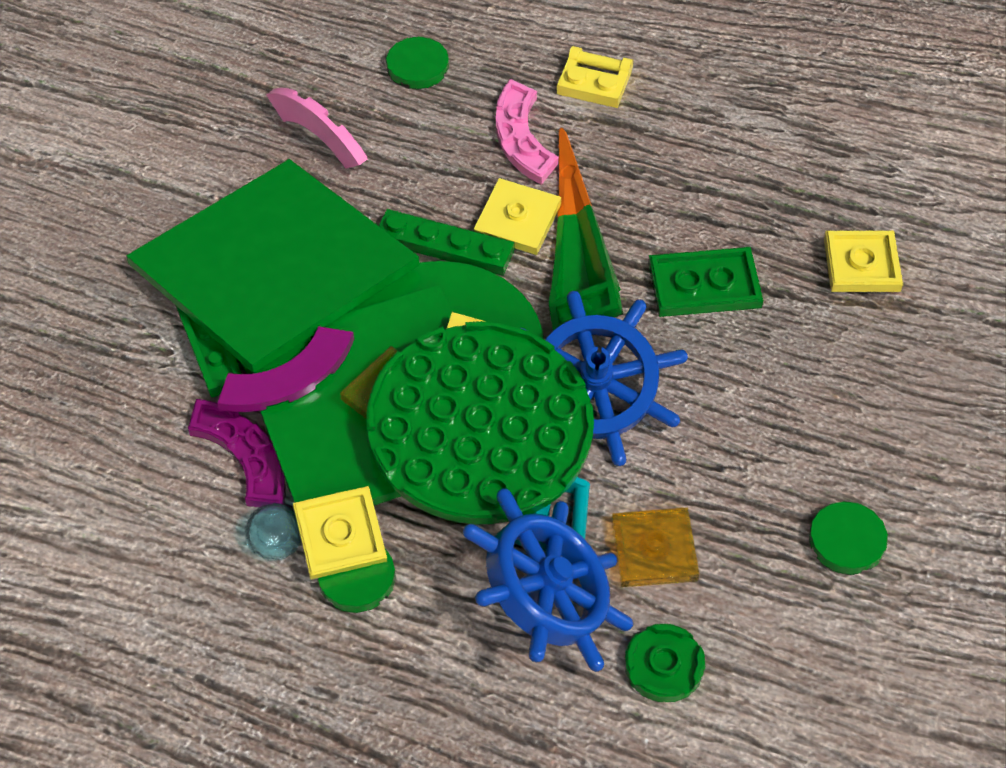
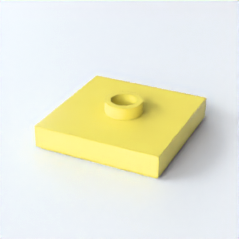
(518, 215)
(863, 261)
(339, 532)

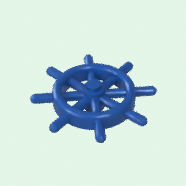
(602, 376)
(548, 580)

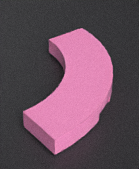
(315, 118)
(514, 133)

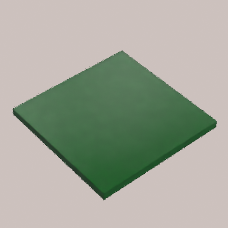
(272, 264)
(322, 438)

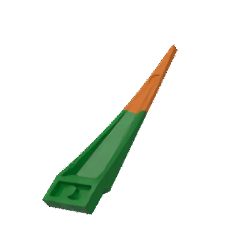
(580, 250)

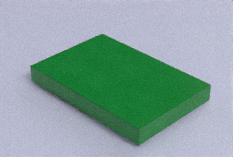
(705, 281)

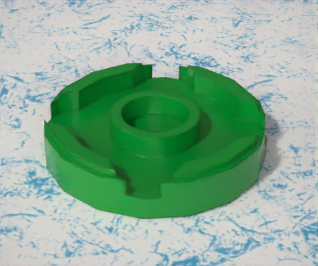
(417, 62)
(848, 537)
(359, 588)
(664, 663)

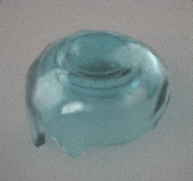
(272, 532)

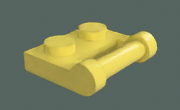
(593, 84)

